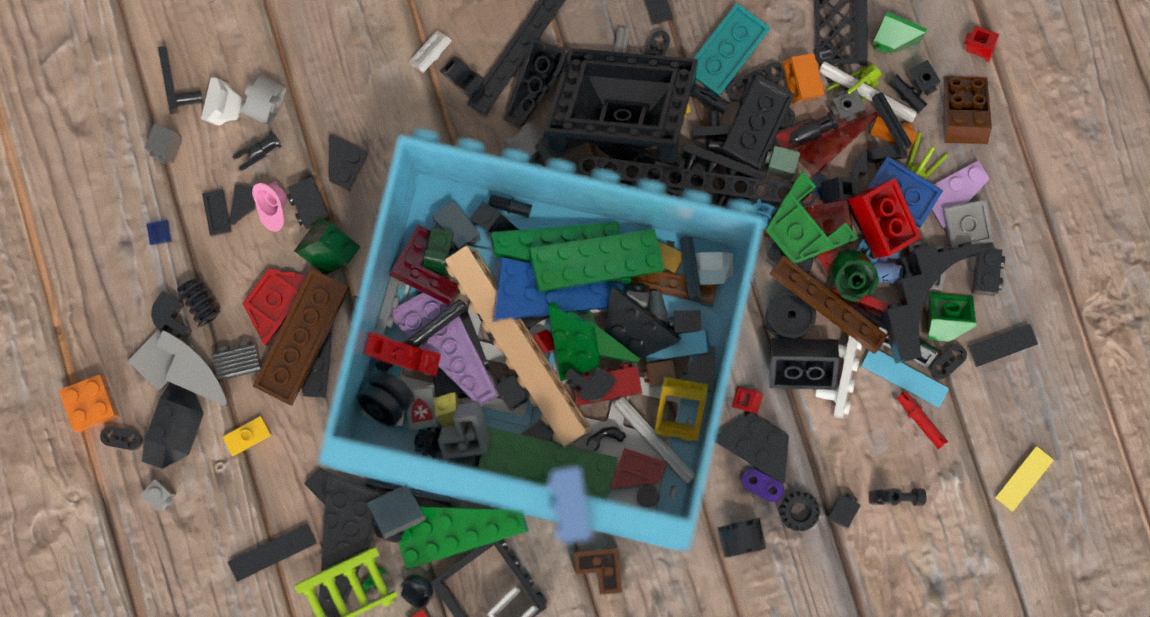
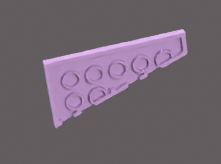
(458, 354)

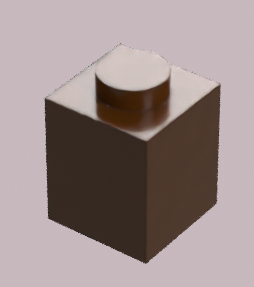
(657, 371)

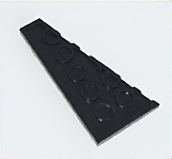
(345, 533)

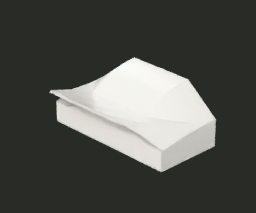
(221, 103)
(714, 267)

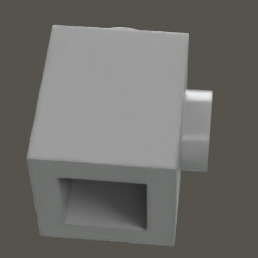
(158, 495)

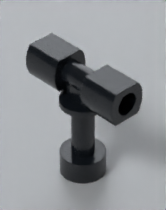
(894, 496)

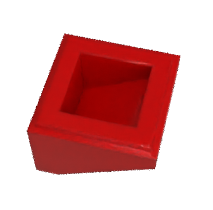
(545, 341)
(747, 400)

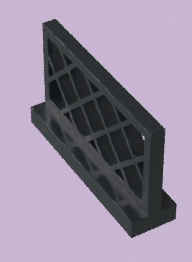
(860, 33)

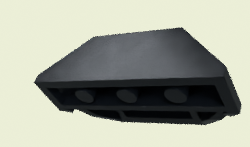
(172, 427)

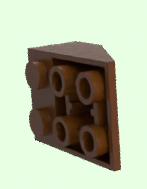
(966, 110)

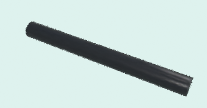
(429, 496)

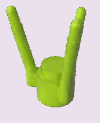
(868, 75)
(919, 168)

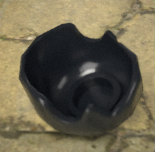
(416, 590)

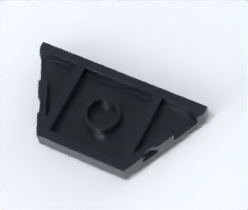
(636, 326)
(757, 445)

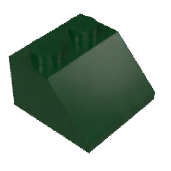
(326, 247)

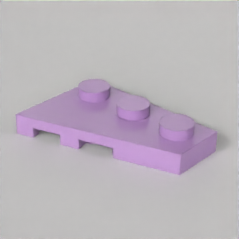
(959, 189)

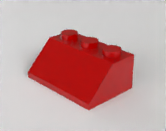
(884, 218)

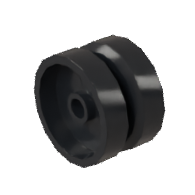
(784, 327)
(385, 398)

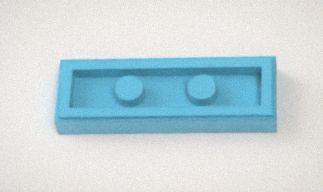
(690, 344)

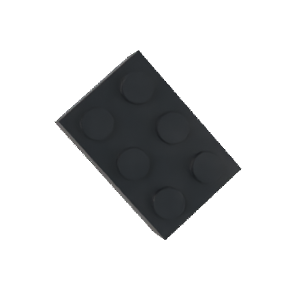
(803, 363)

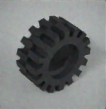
(813, 511)

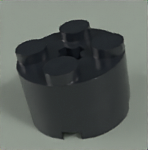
(741, 537)

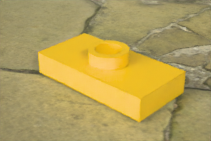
(246, 436)

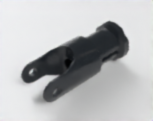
(813, 129)
(258, 150)

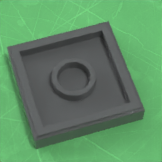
(395, 511)

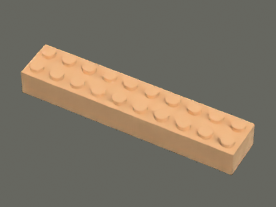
(520, 349)

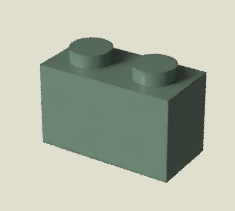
(781, 163)

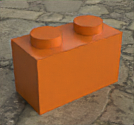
(803, 78)

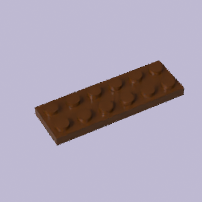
(301, 337)

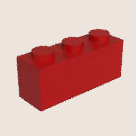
(627, 383)

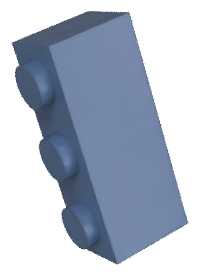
(569, 505)

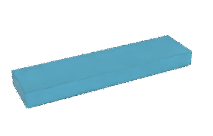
(905, 378)

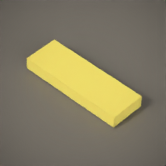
(1024, 478)

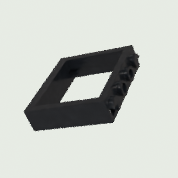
(512, 562)

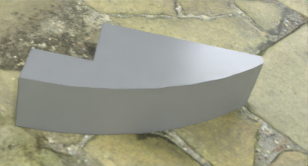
(191, 370)

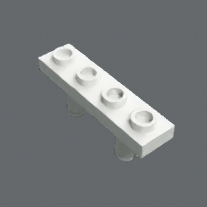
(840, 395)

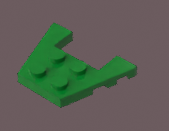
(796, 230)

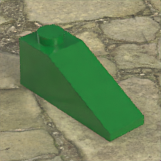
(612, 349)

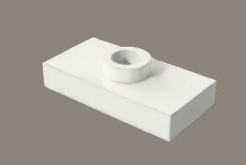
(430, 51)

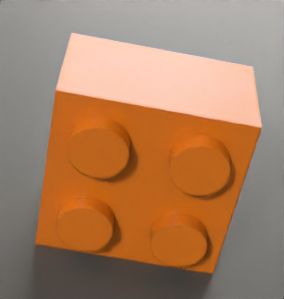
(89, 403)

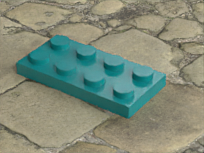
(729, 48)

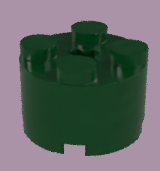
(853, 275)

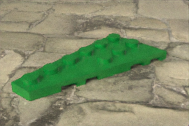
(516, 243)
(457, 530)

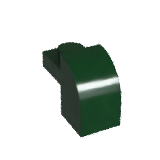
(438, 250)

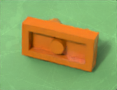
(882, 132)

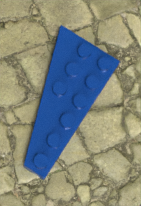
(519, 297)

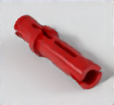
(921, 419)

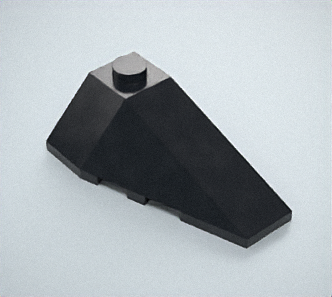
(538, 73)

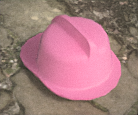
(270, 201)

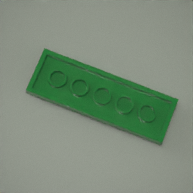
(596, 260)
(534, 459)

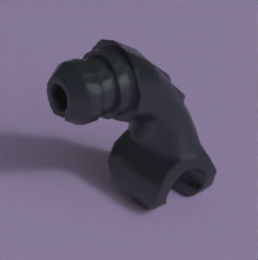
(610, 432)

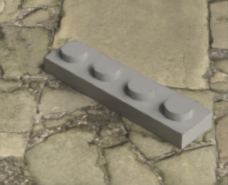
(390, 302)

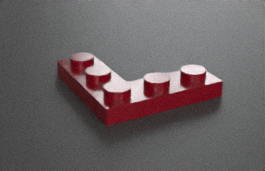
(409, 269)

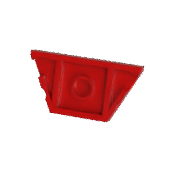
(272, 301)

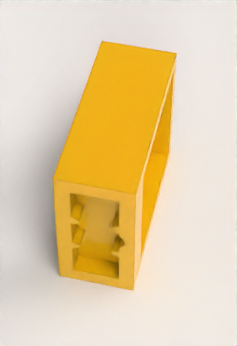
(686, 390)

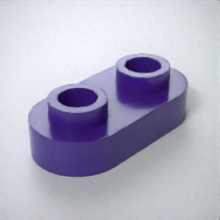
(762, 486)

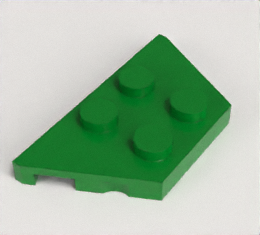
(573, 342)

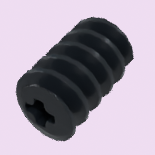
(198, 302)

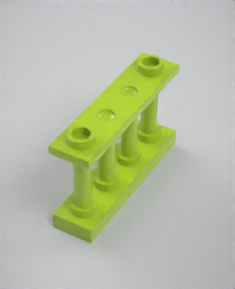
(348, 568)

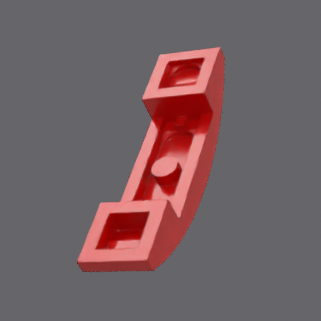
(401, 355)

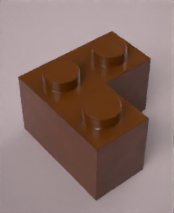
(605, 563)

